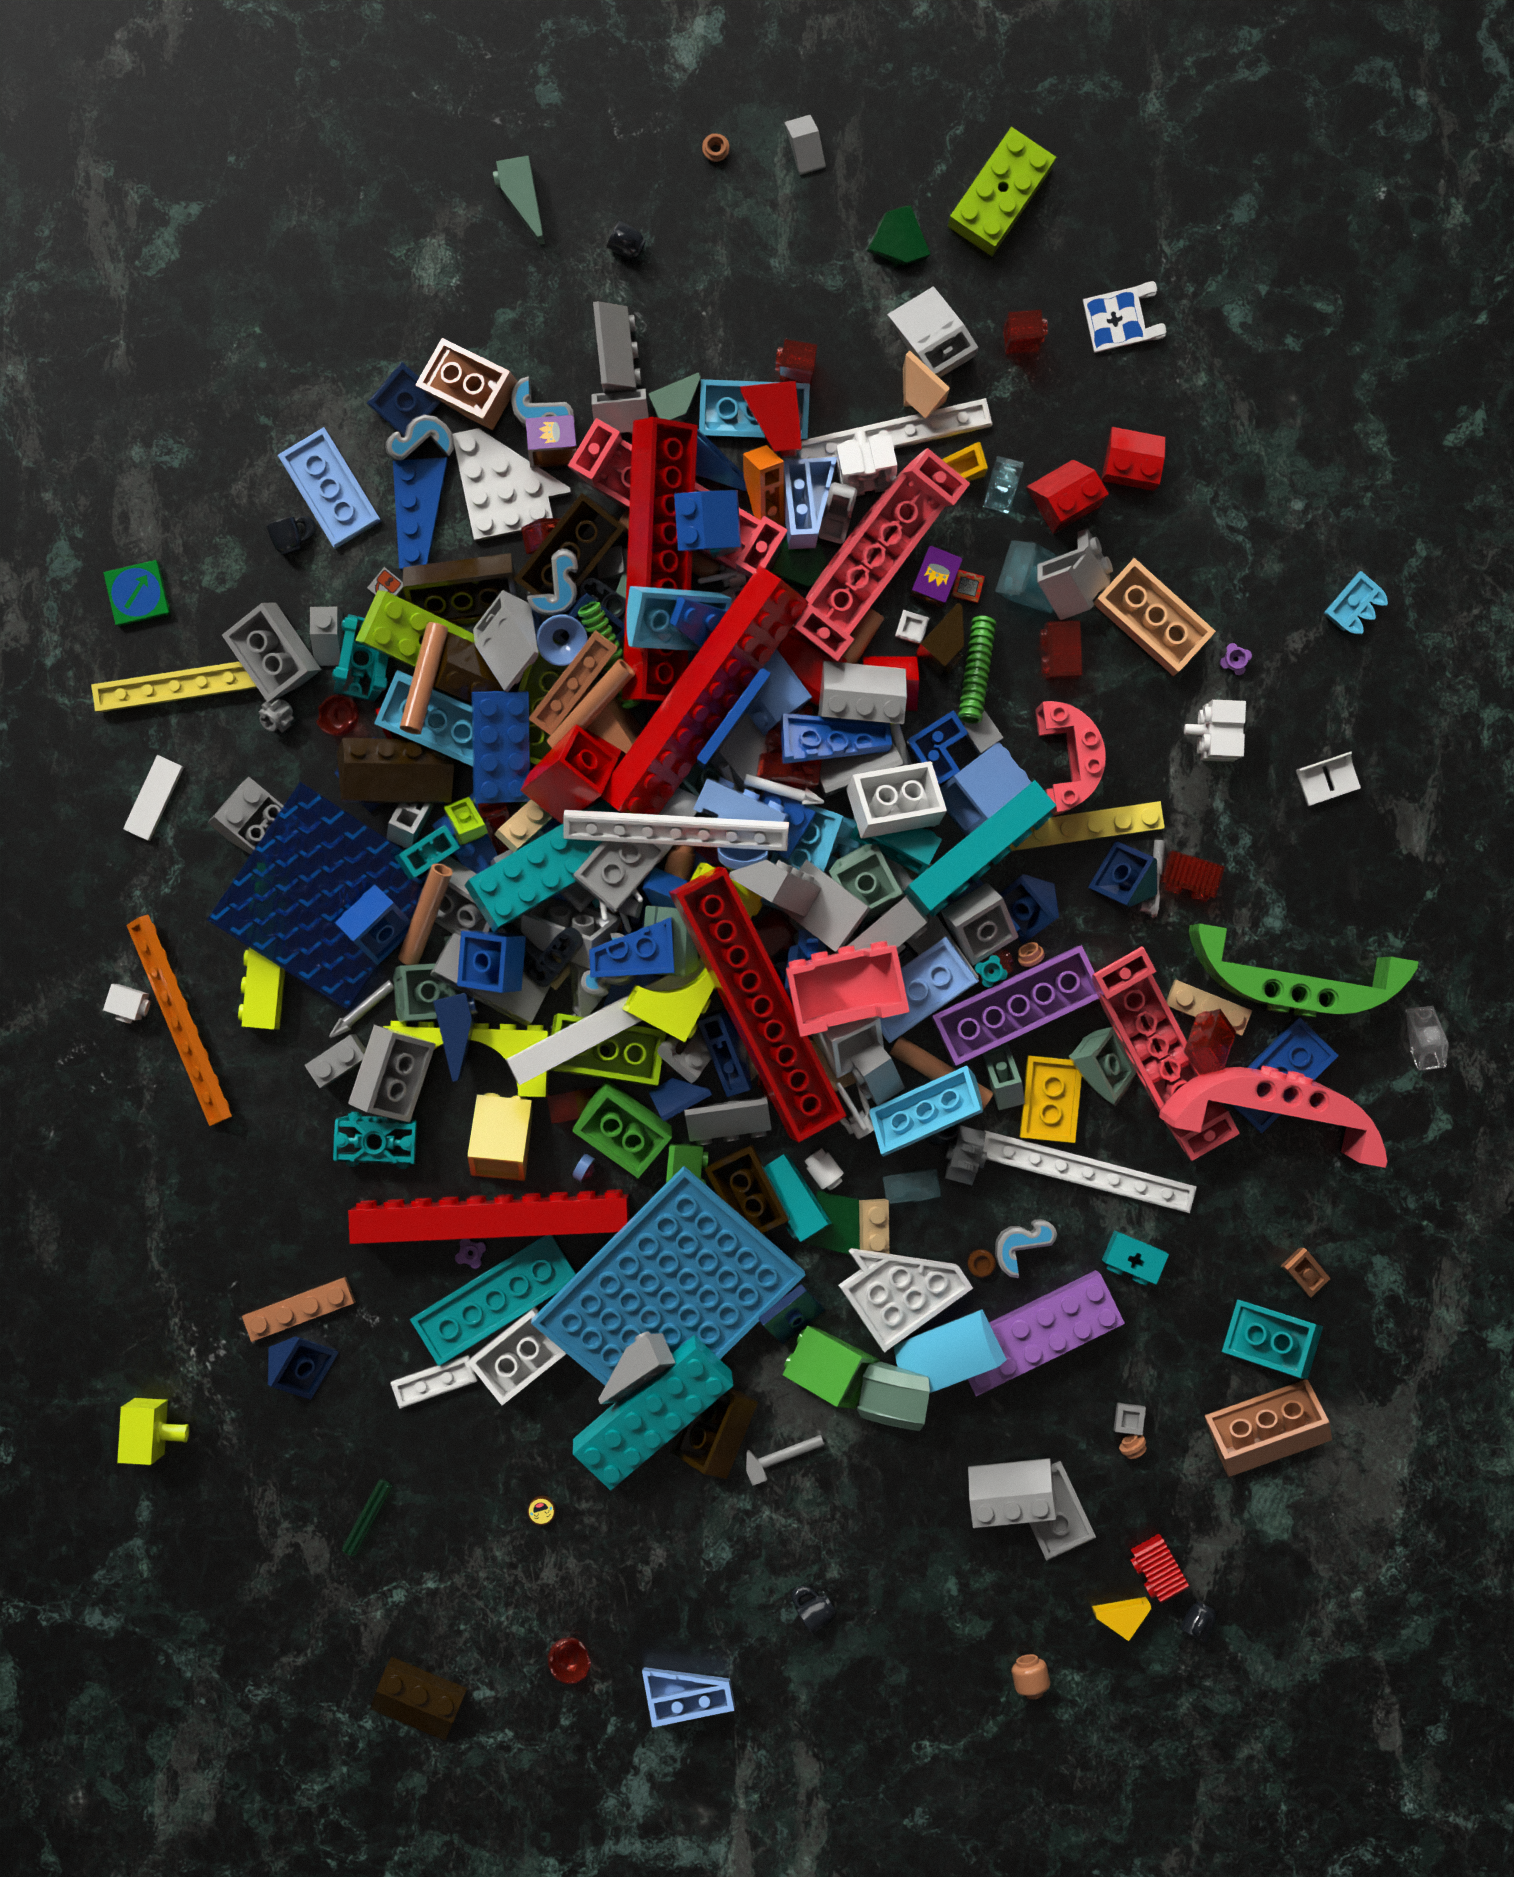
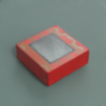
(967, 586)

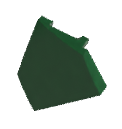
(899, 238)
(800, 565)

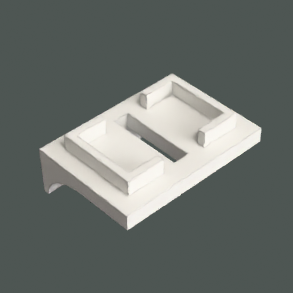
(1341, 775)

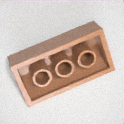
(1268, 1427)

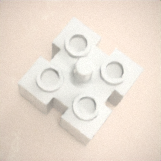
(867, 464)
(1221, 730)

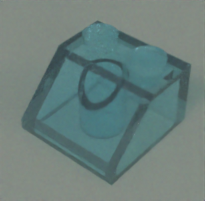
(1019, 575)

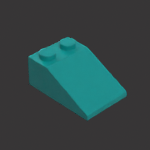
(1272, 1339)

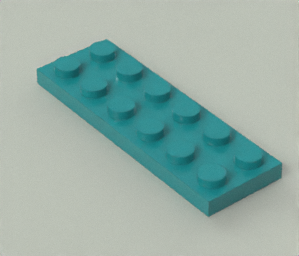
(493, 1299)

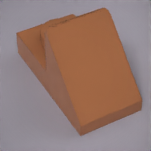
(1305, 1271)

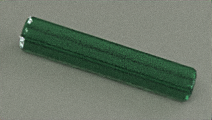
(366, 1517)

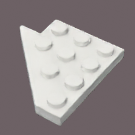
(501, 486)
(900, 1292)

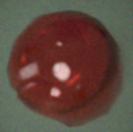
(338, 715)
(569, 1660)

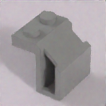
(1075, 577)

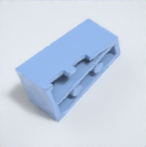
(805, 498)
(723, 801)
(685, 1696)

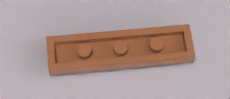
(573, 682)
(298, 1309)

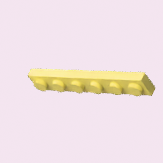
(171, 686)
(1096, 825)

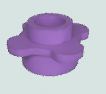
(1234, 651)
(464, 1257)

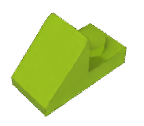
(465, 821)

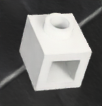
(126, 1003)

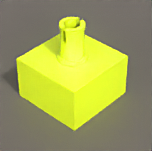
(145, 1431)

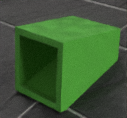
(828, 1367)

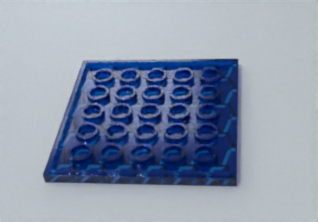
(302, 881)

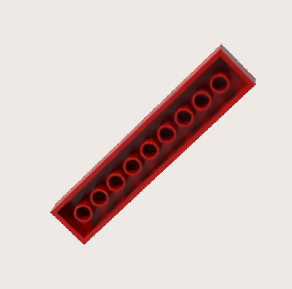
(660, 467)
(704, 695)
(757, 1003)
(488, 1218)

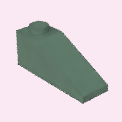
(518, 188)

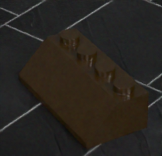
(584, 530)
(460, 588)
(393, 772)

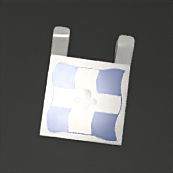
(1118, 320)

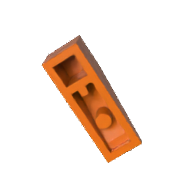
(765, 483)

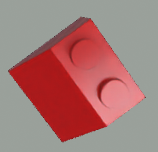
(1134, 459)

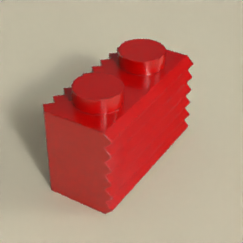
(1159, 1568)

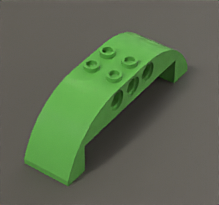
(1339, 997)

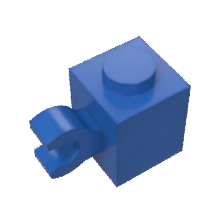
(809, 943)

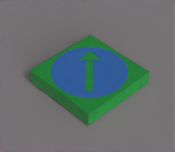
(137, 592)

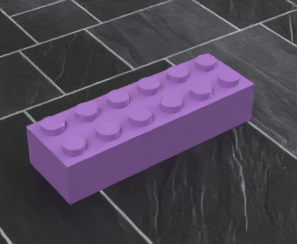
(1016, 1005)
(1050, 1328)

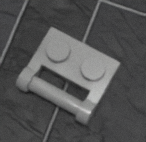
(690, 1060)

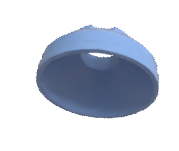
(560, 653)
(738, 858)

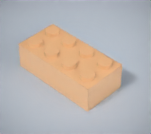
(1154, 617)

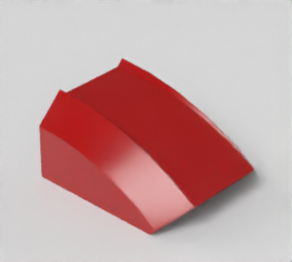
(805, 661)

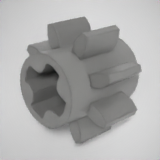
(276, 715)

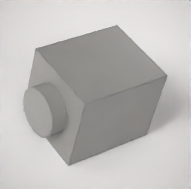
(982, 734)

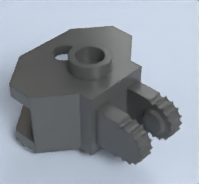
(965, 1155)

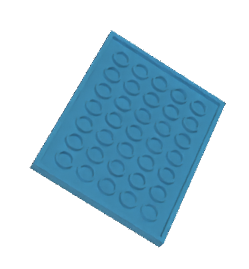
(673, 1271)

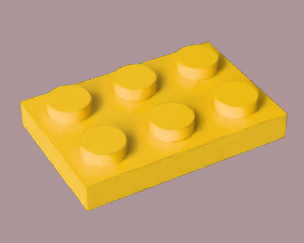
(1050, 1099)

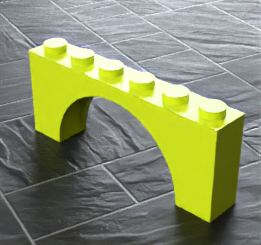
(679, 1008)
(504, 1040)

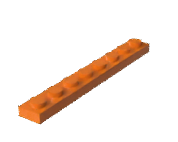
(179, 1020)

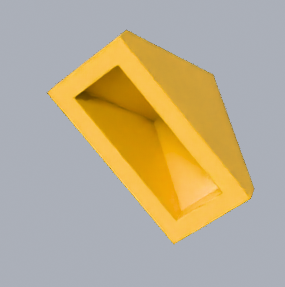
(968, 462)
(1123, 1616)

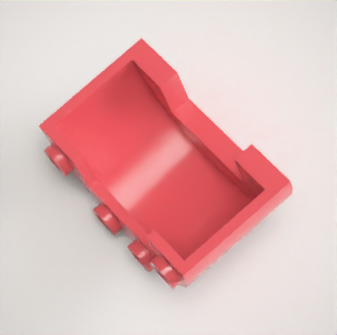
(1085, 752)
(846, 987)

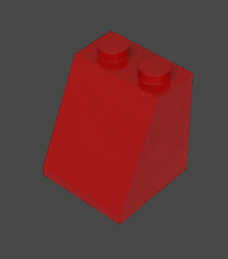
(776, 414)
(1067, 494)
(570, 774)

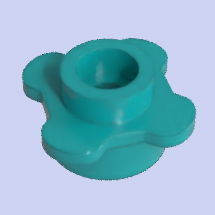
(983, 969)

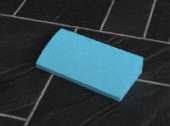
(727, 414)
(651, 611)
(446, 723)
(815, 844)
(926, 1110)
(952, 1351)

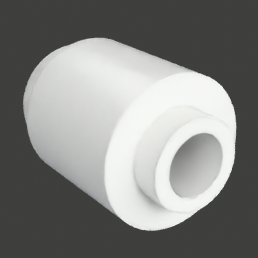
(824, 1169)

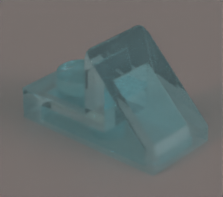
(1003, 484)
(911, 1186)

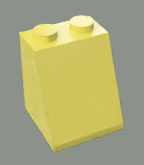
(500, 1137)

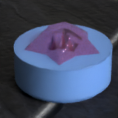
(584, 1168)

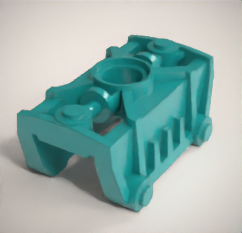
(374, 669)
(374, 1125)

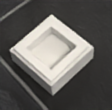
(912, 627)

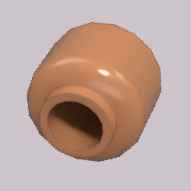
(1030, 1676)

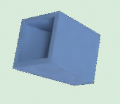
(983, 788)

